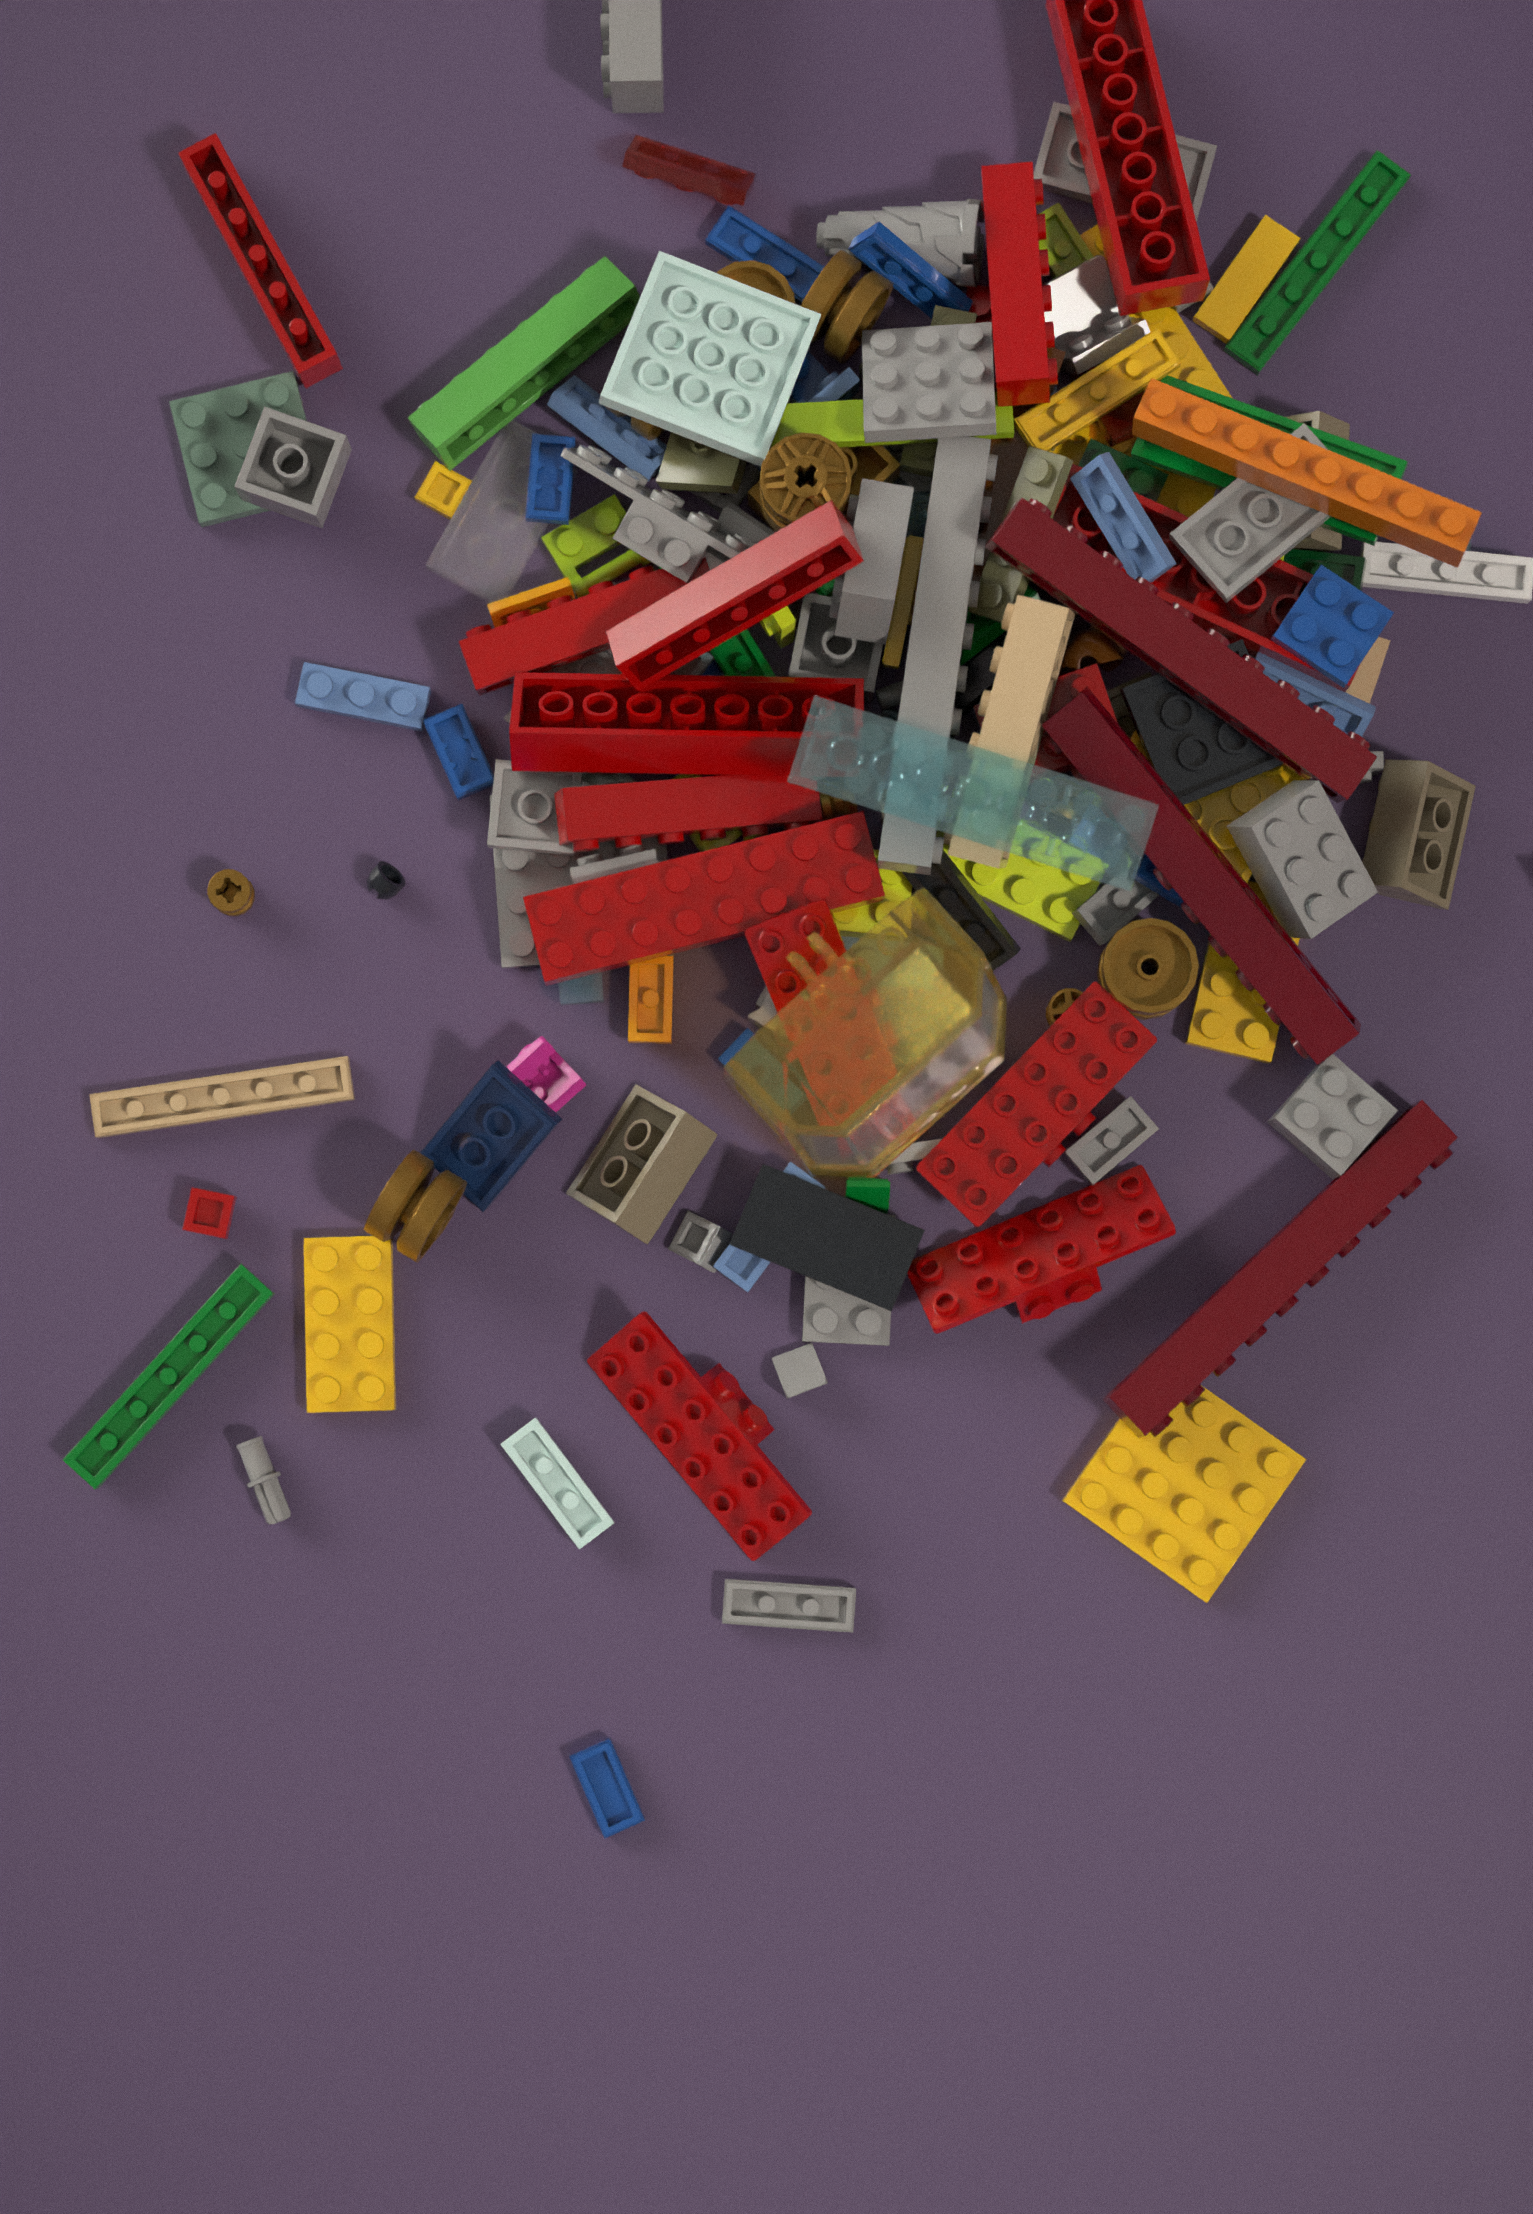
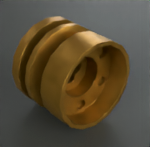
(803, 457)

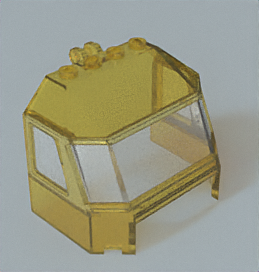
(874, 1043)

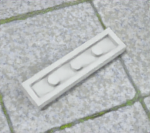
(1477, 577)

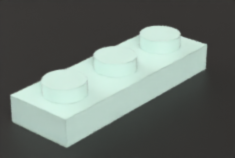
(557, 1483)

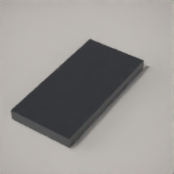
(826, 1237)

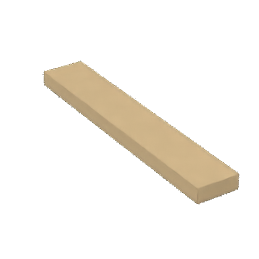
(222, 1097)

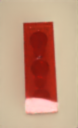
(689, 171)

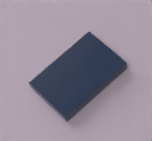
(492, 1134)

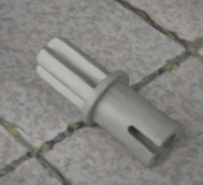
(264, 1480)

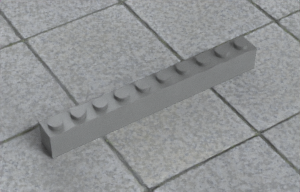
(940, 623)

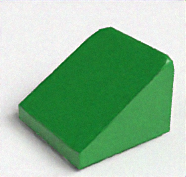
(869, 1192)

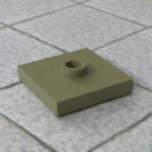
(699, 468)

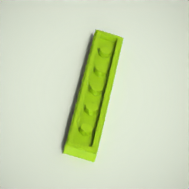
(844, 423)

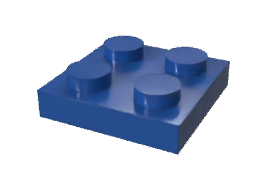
(1332, 626)

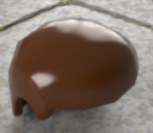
(1089, 648)

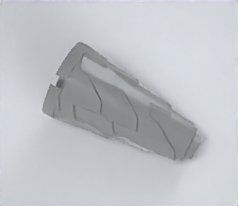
(937, 231)

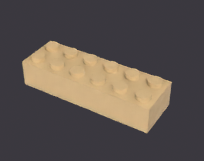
(1019, 697)

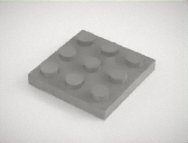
(928, 382)

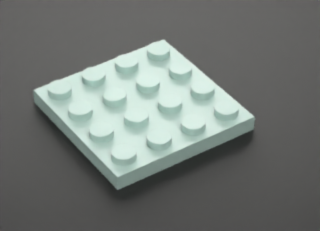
(709, 358)

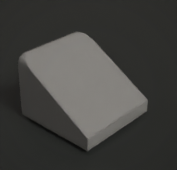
(700, 1241)
(799, 1370)

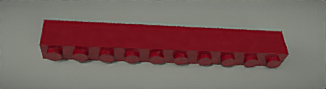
(1180, 649)
(1207, 882)
(1279, 1269)

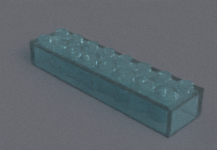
(973, 793)

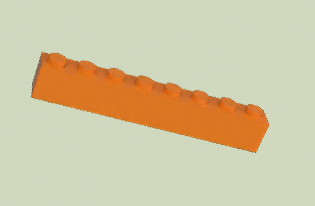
(1305, 472)

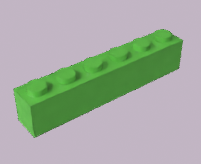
(526, 363)

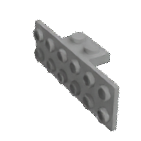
(656, 521)

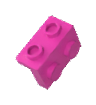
(546, 1074)

